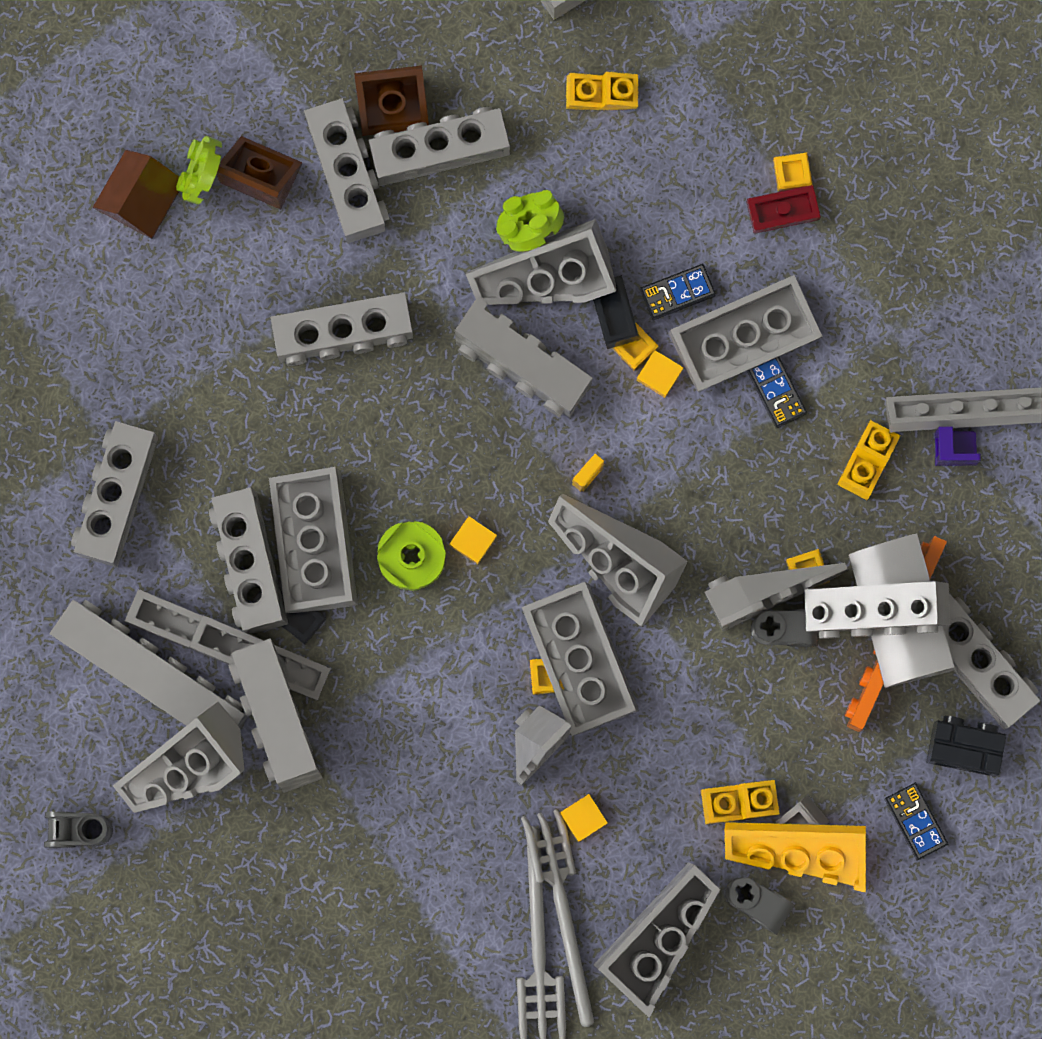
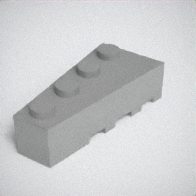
(521, 360)
(275, 716)
(658, 938)

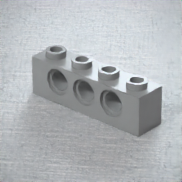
(323, 123)
(426, 161)
(289, 328)
(117, 441)
(270, 609)
(1022, 692)

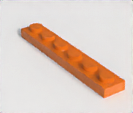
(871, 680)

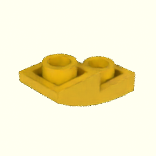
(602, 92)
(868, 460)
(740, 802)

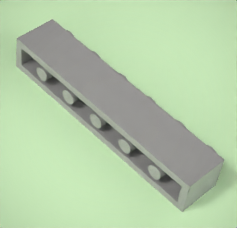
(138, 665)

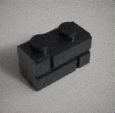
(966, 747)

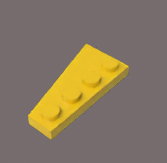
(820, 851)

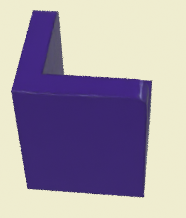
(955, 447)

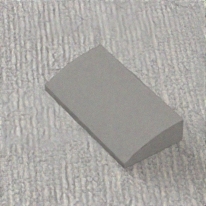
(745, 333)
(313, 541)
(912, 654)
(582, 656)

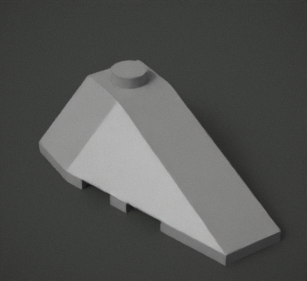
(566, 268)
(629, 562)
(751, 595)
(537, 739)
(192, 762)

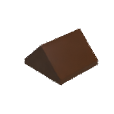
(391, 99)
(258, 172)
(138, 193)

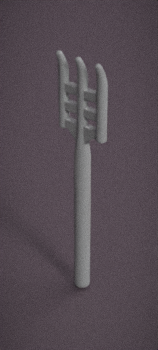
(556, 878)
(540, 977)

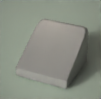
(804, 813)

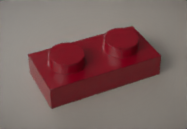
(783, 209)

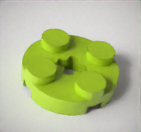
(201, 169)
(539, 210)
(409, 536)

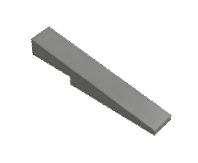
(218, 640)

